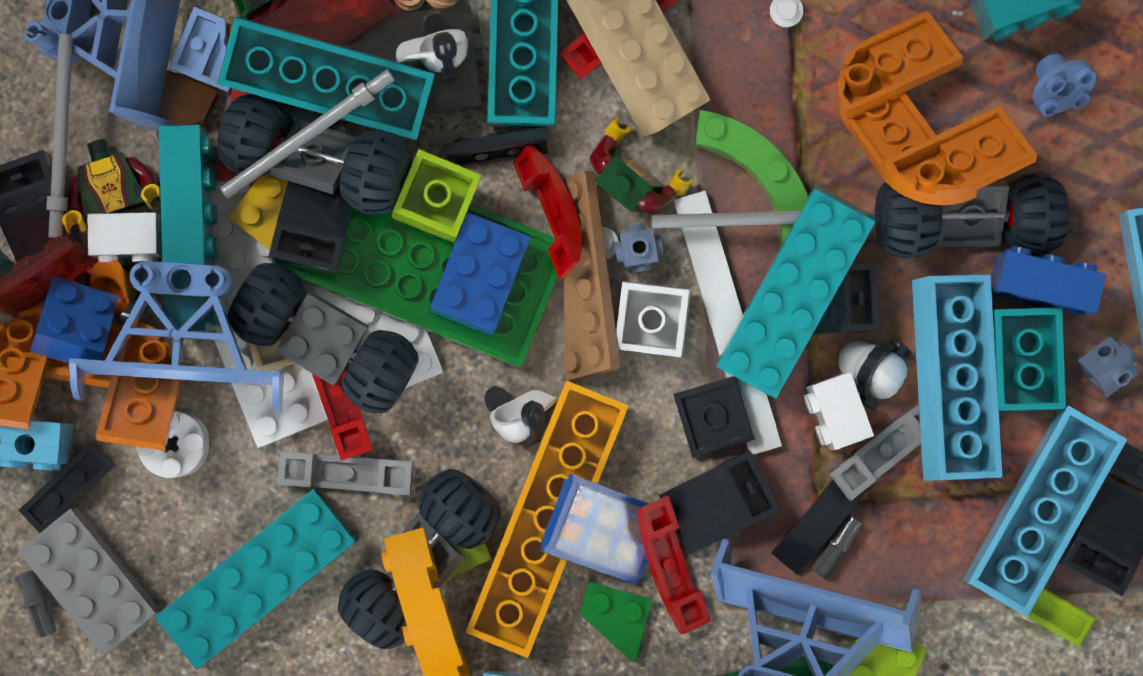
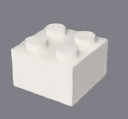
(125, 237)
(653, 319)
(838, 412)

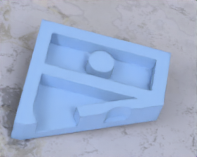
(202, 49)

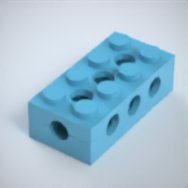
(51, 448)

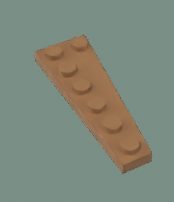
(588, 307)

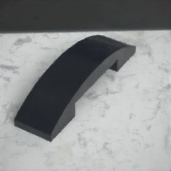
(815, 527)

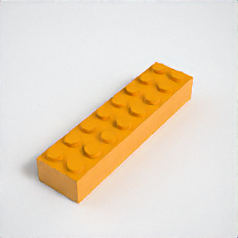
(521, 574)

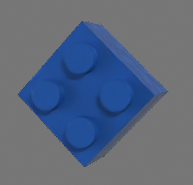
(74, 322)

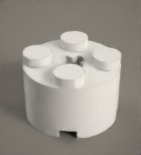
(192, 451)

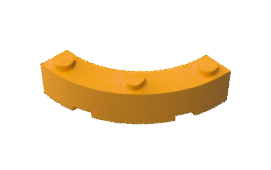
(425, 612)

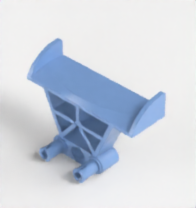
(143, 51)
(158, 278)
(814, 608)

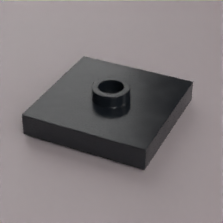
(715, 416)

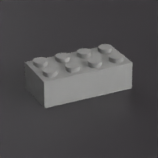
(89, 581)

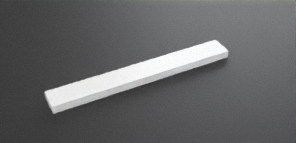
(723, 309)

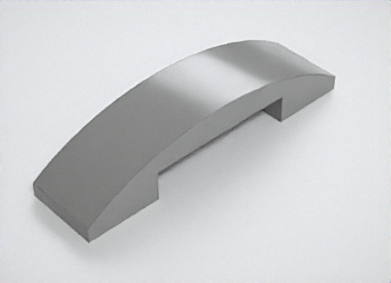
(879, 454)
(349, 474)

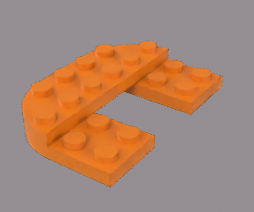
(898, 138)
(135, 408)

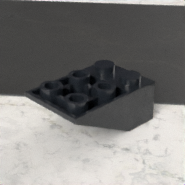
(24, 202)
(310, 229)
(854, 303)
(721, 502)
(1108, 538)

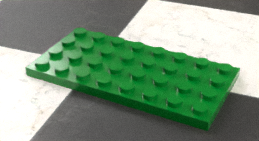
(401, 267)

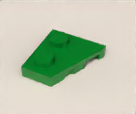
(617, 616)

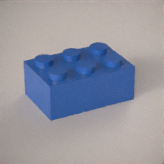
(479, 274)
(1047, 281)

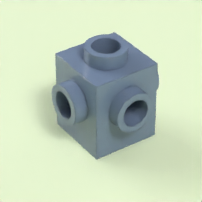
(638, 262)
(1109, 366)

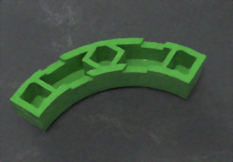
(757, 157)

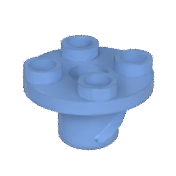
(1062, 84)

